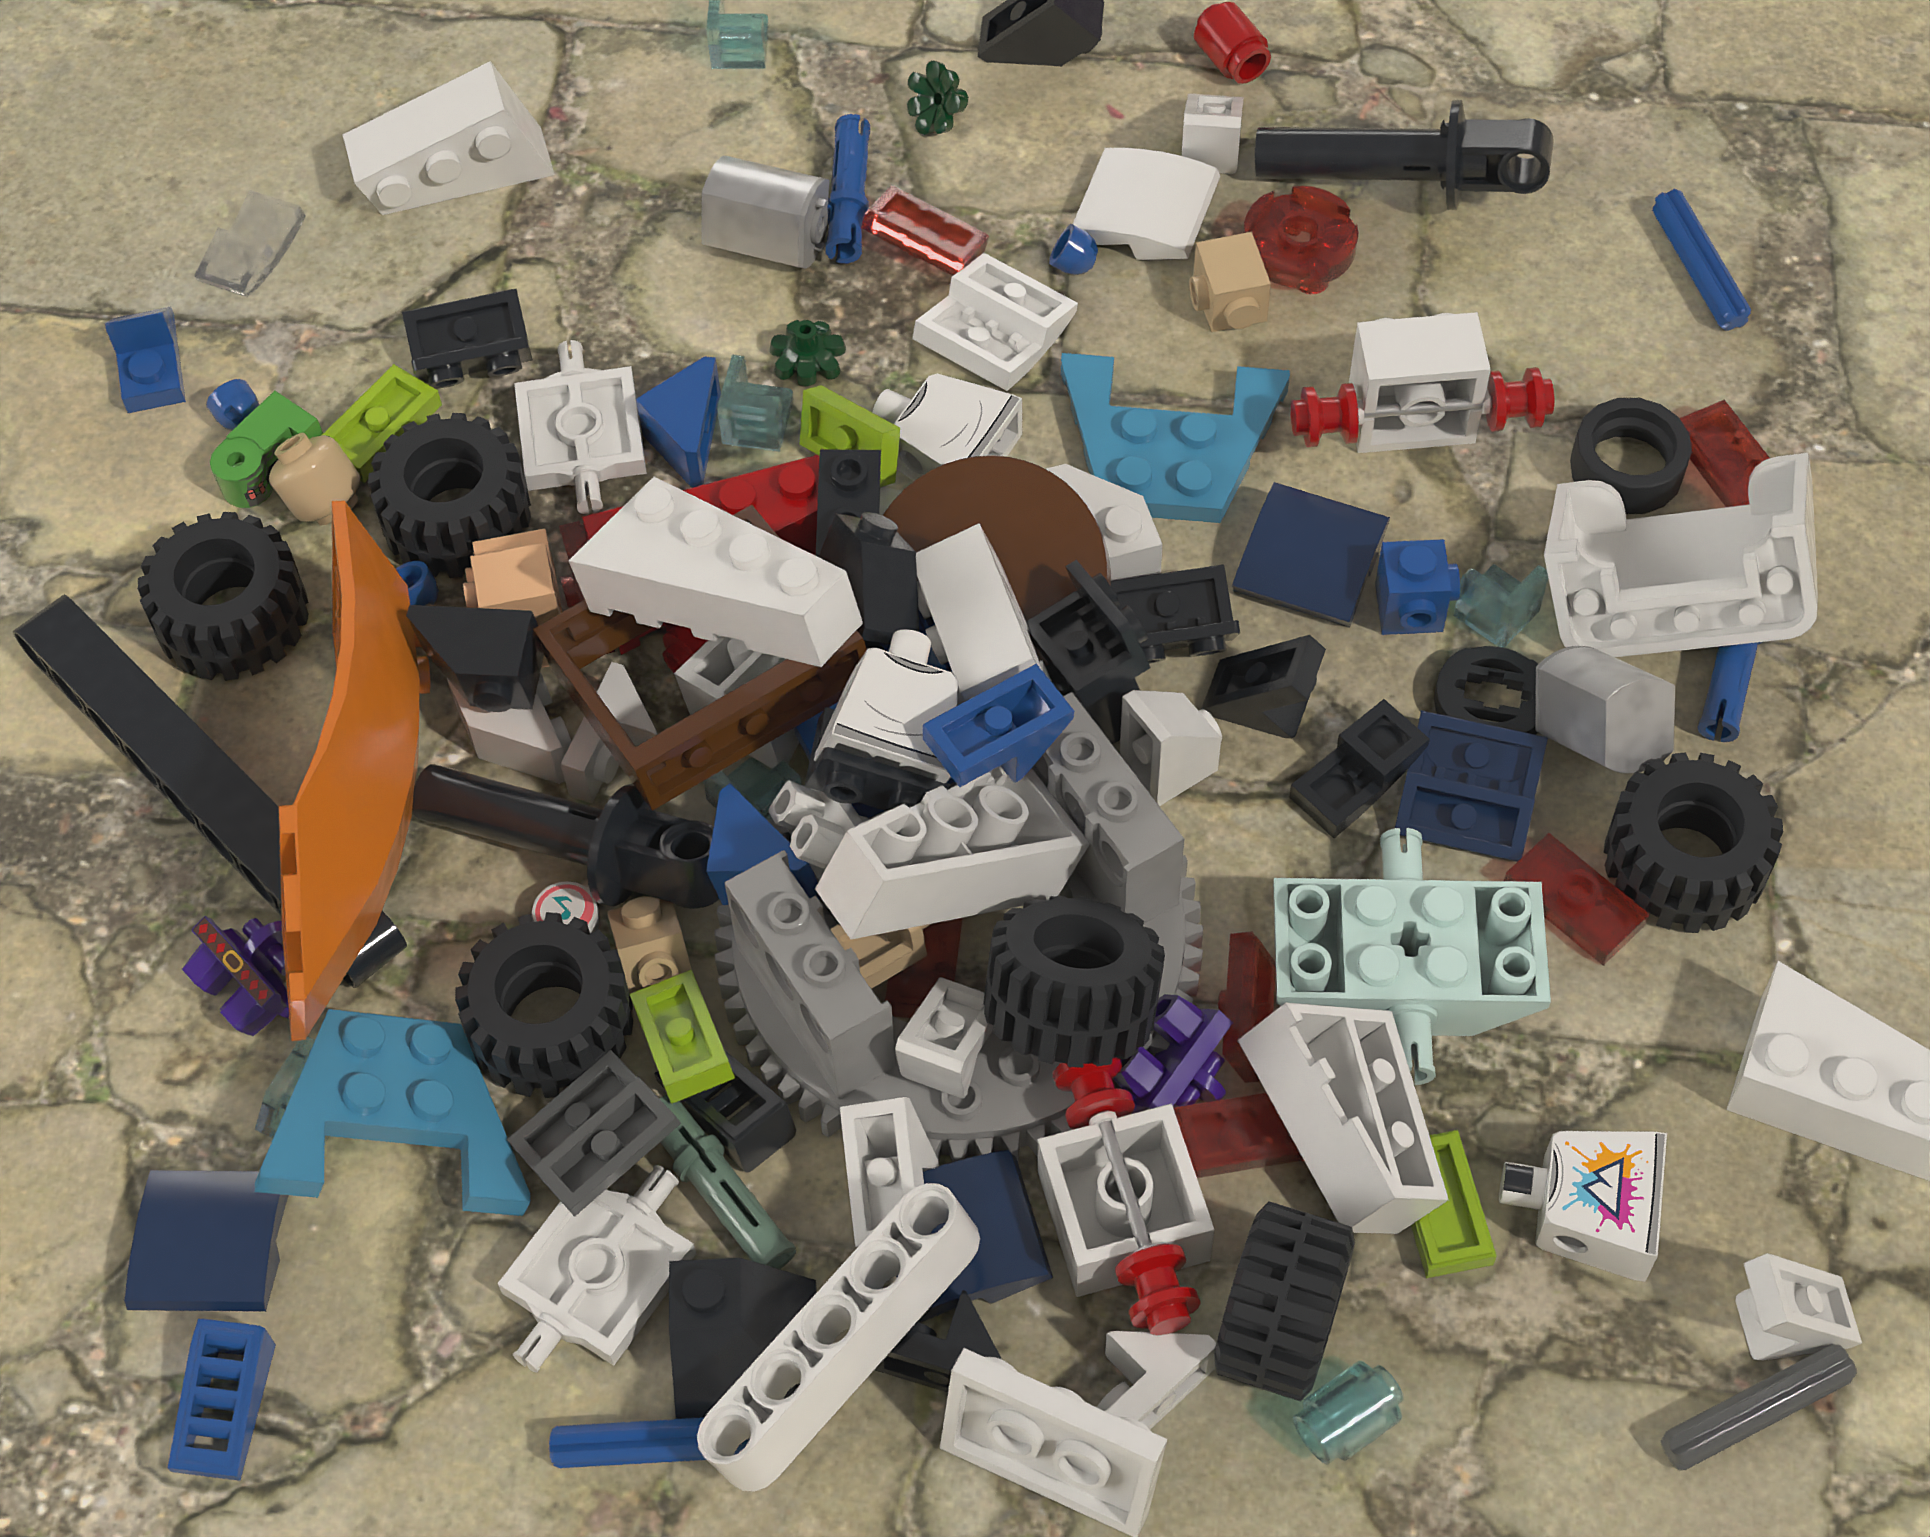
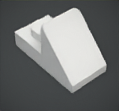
(1213, 130)
(587, 758)
(944, 1038)
(883, 1158)
(1794, 1309)
(1159, 1368)

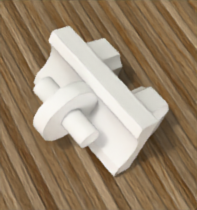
(813, 823)

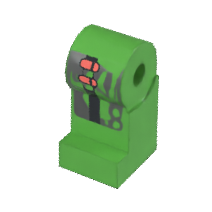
(247, 454)

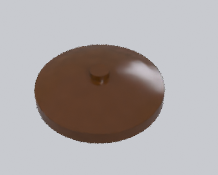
(1025, 513)

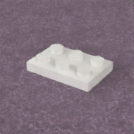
(1051, 1442)

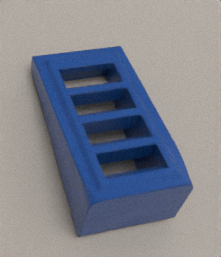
(202, 1365)

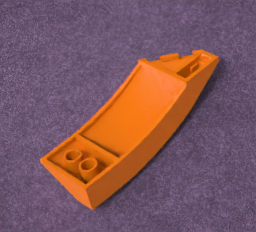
(357, 795)

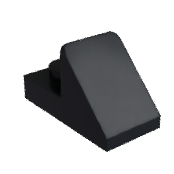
(1266, 686)
(929, 1359)

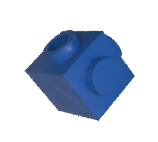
(1415, 586)

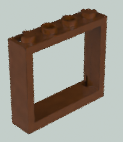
(711, 736)

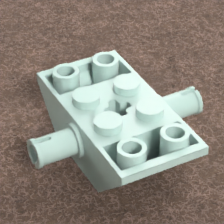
(1427, 950)

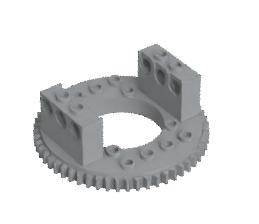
(835, 1043)

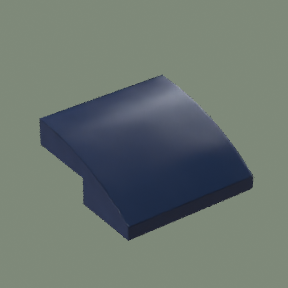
(1310, 554)
(1472, 786)
(204, 1243)
(1010, 1243)

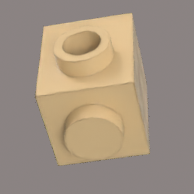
(1230, 282)

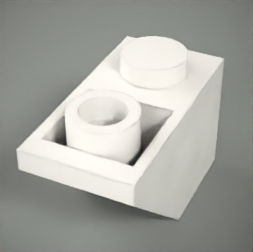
(518, 737)

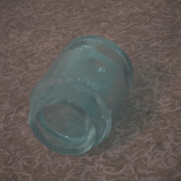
(1349, 1412)

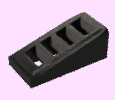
(752, 1132)

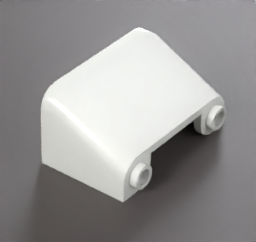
(1686, 574)

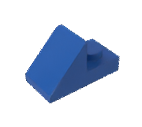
(147, 359)
(1000, 727)

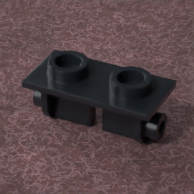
(846, 487)

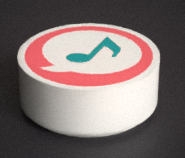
(571, 901)

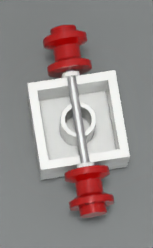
(1420, 388)
(1125, 1198)

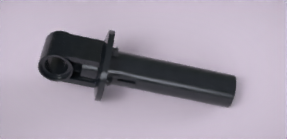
(1460, 154)
(621, 845)

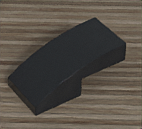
(1360, 769)

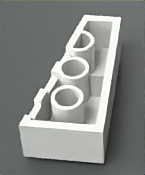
(717, 574)

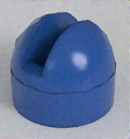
(1074, 251)
(232, 403)
(420, 582)

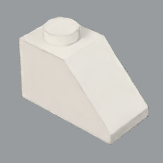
(1168, 742)

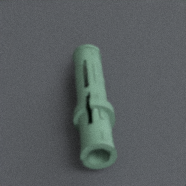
(702, 1163)

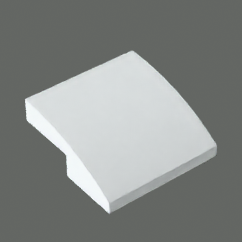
(1147, 202)
(995, 321)

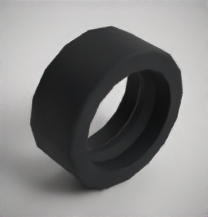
(1642, 421)

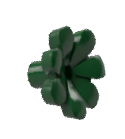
(936, 98)
(807, 349)

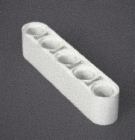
(835, 1370)

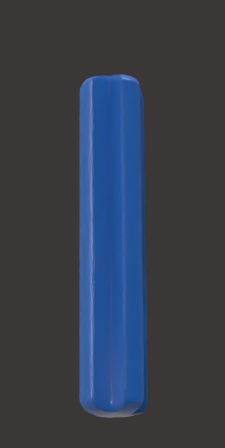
(1701, 260)
(627, 1443)

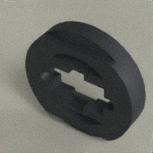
(1476, 666)

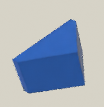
(681, 418)
(745, 839)

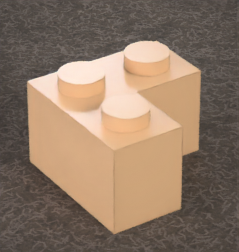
(514, 575)

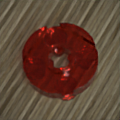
(1308, 263)

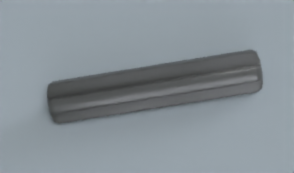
(1758, 1407)

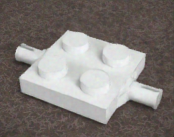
(579, 428)
(596, 1272)

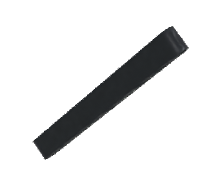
(175, 756)

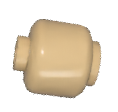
(312, 476)

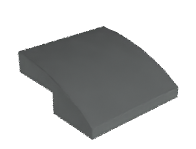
(593, 1132)

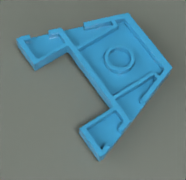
(1175, 459)
(394, 1085)

